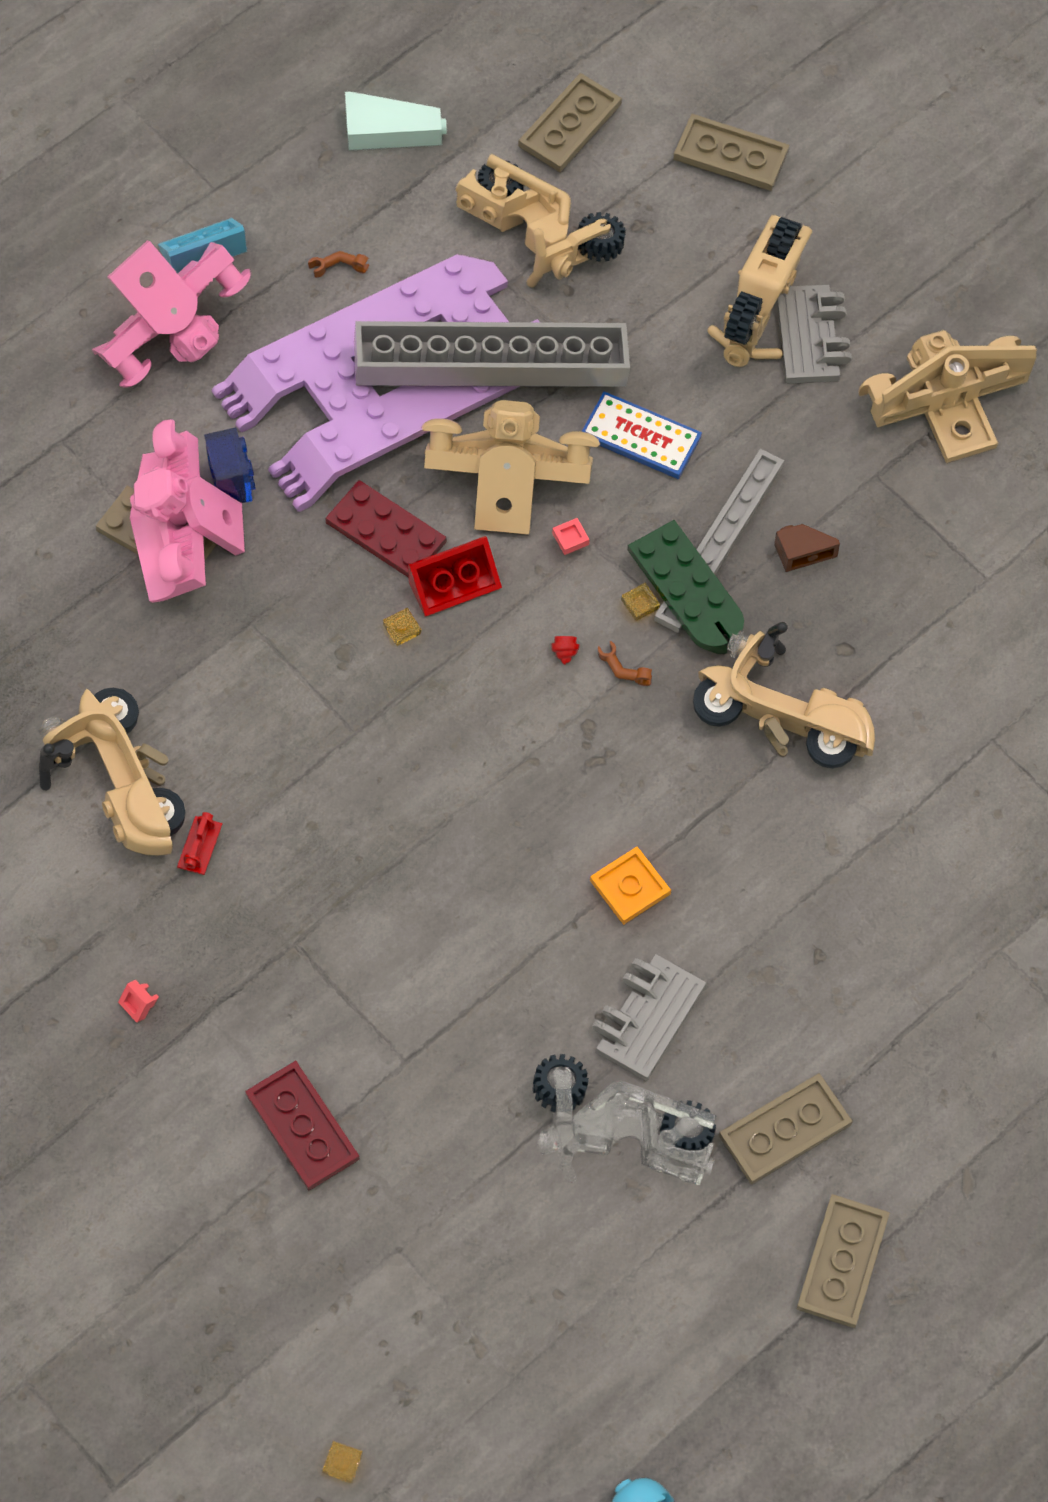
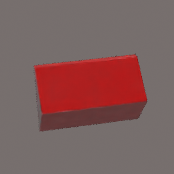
(454, 576)

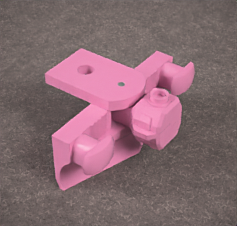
(167, 307)
(167, 498)

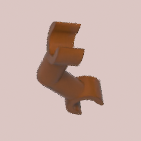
(357, 262)
(641, 676)

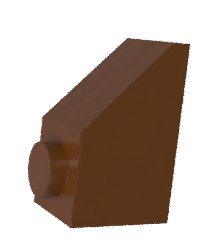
(804, 546)

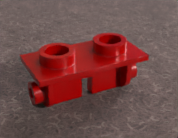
(200, 844)

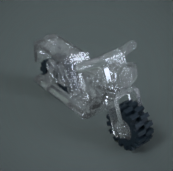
(619, 1113)

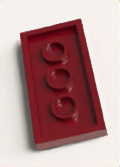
(384, 528)
(302, 1125)

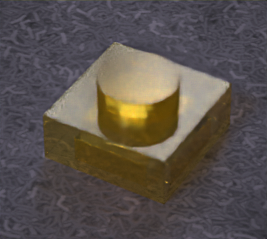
(640, 601)
(402, 626)
(342, 1462)

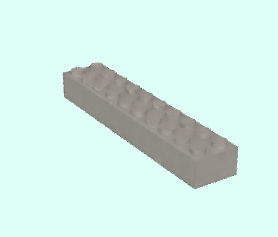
(491, 354)

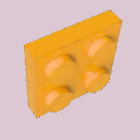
(630, 885)

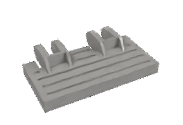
(808, 338)
(649, 1020)

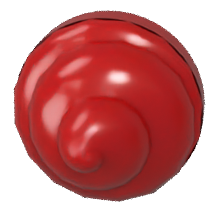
(565, 648)

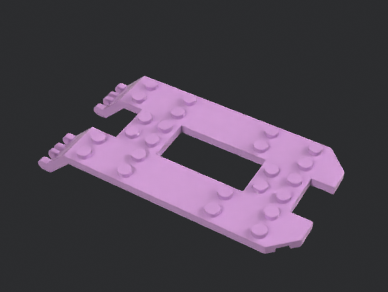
(323, 362)

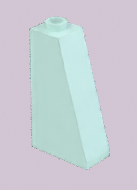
(391, 123)

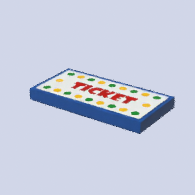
(642, 435)

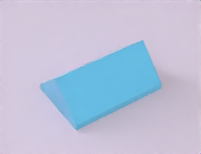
(191, 246)

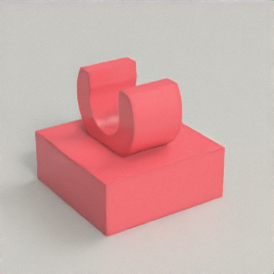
(570, 536)
(137, 1000)

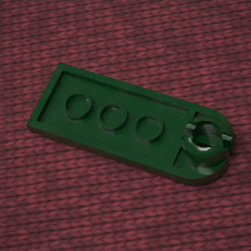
(688, 587)

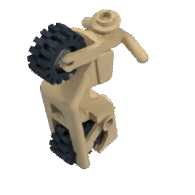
(501, 201)
(761, 280)

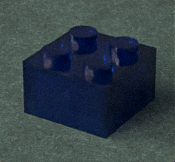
(230, 464)

